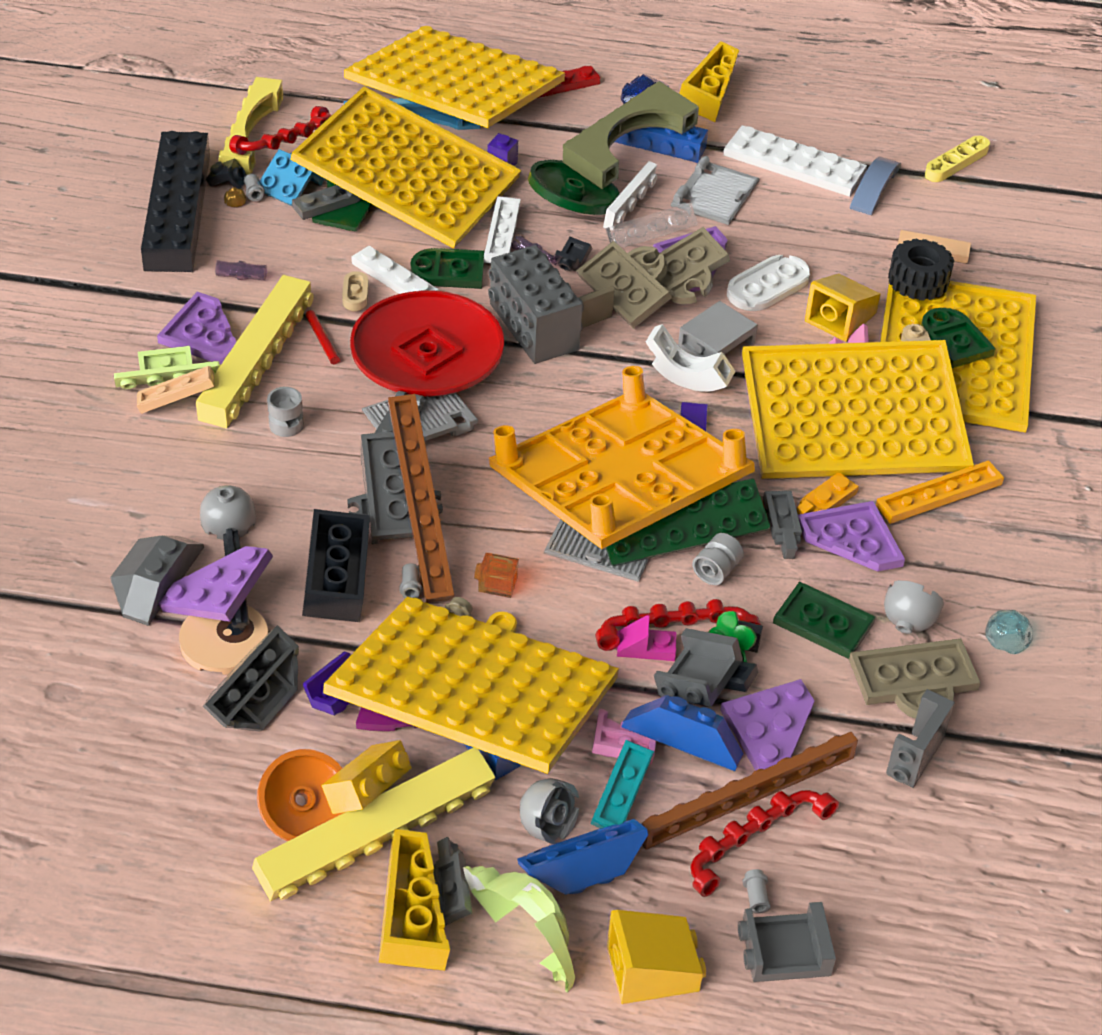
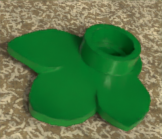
(728, 626)

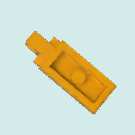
(828, 495)

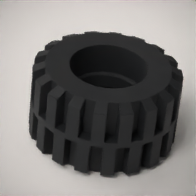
(921, 269)

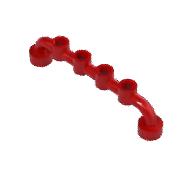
(240, 144)
(608, 636)
(711, 850)

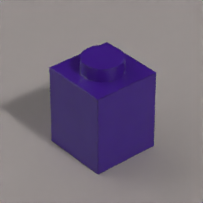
(504, 148)

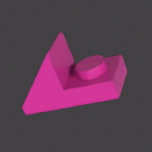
(642, 643)

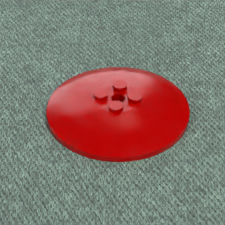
(395, 332)

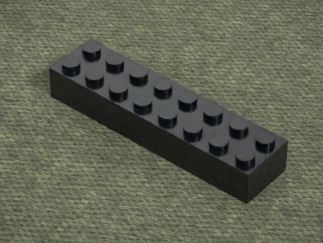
(176, 202)

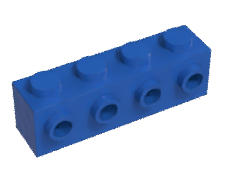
(665, 141)

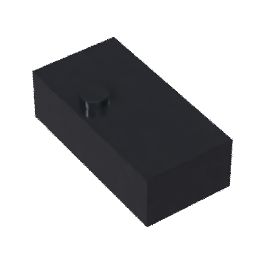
(336, 566)

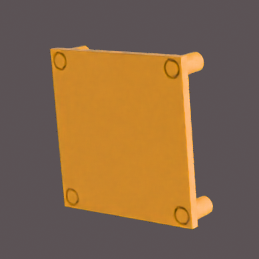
(620, 464)

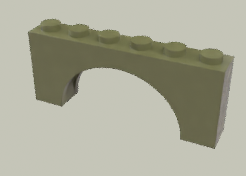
(654, 107)

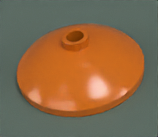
(292, 775)

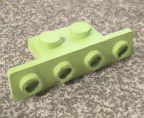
(161, 366)

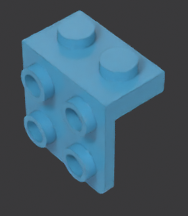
(286, 178)

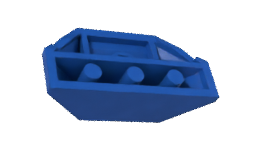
(687, 729)
(586, 858)

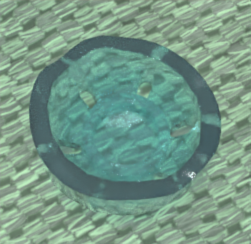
(1009, 623)

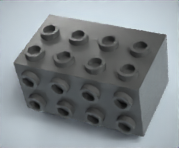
(535, 304)

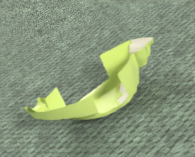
(506, 891)

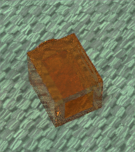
(497, 575)

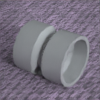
(285, 411)
(718, 559)

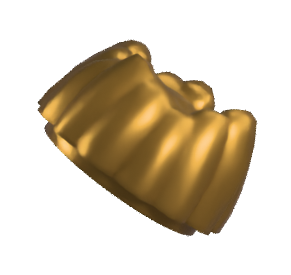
(235, 197)

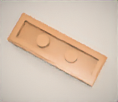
(959, 249)
(175, 389)

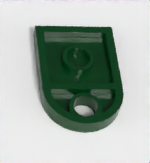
(449, 267)
(962, 337)

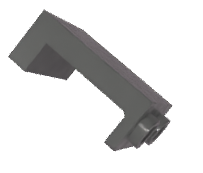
(701, 667)
(912, 756)
(787, 945)

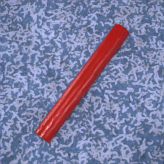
(322, 337)

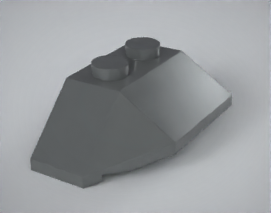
(149, 573)
(257, 684)

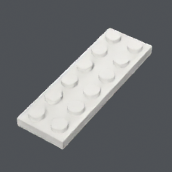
(795, 160)

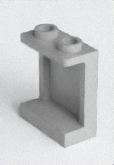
(716, 331)

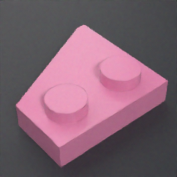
(611, 737)

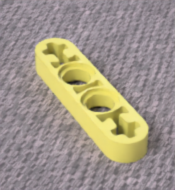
(939, 169)

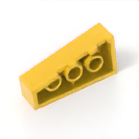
(710, 80)
(412, 913)

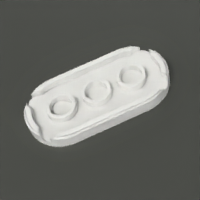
(768, 282)

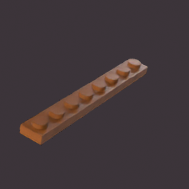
(420, 499)
(749, 789)

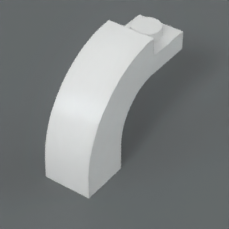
(687, 370)

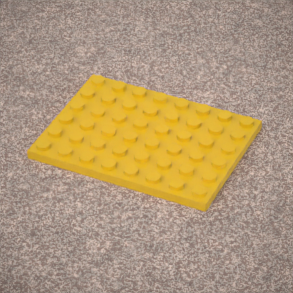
(455, 76)
(406, 166)
(990, 389)
(855, 409)
(474, 683)

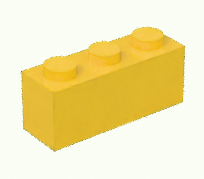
(366, 777)

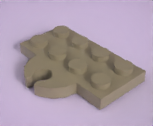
(691, 265)
(634, 280)
(909, 670)

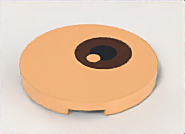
(216, 644)

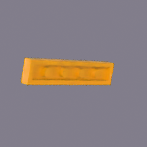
(939, 491)

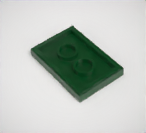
(824, 620)

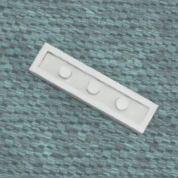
(630, 195)
(502, 227)
(389, 272)

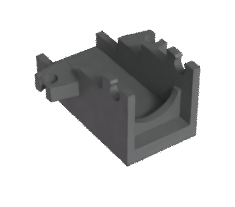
(384, 489)

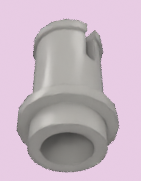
(254, 190)
(410, 581)
(756, 883)

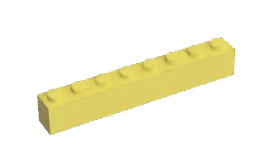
(254, 351)
(365, 830)

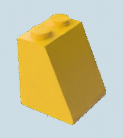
(840, 305)
(653, 955)

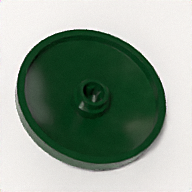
(570, 189)

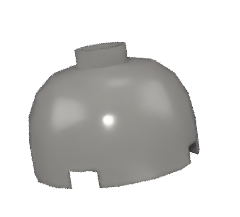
(225, 509)
(911, 607)
(549, 809)

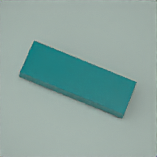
(622, 785)

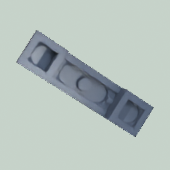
(873, 184)

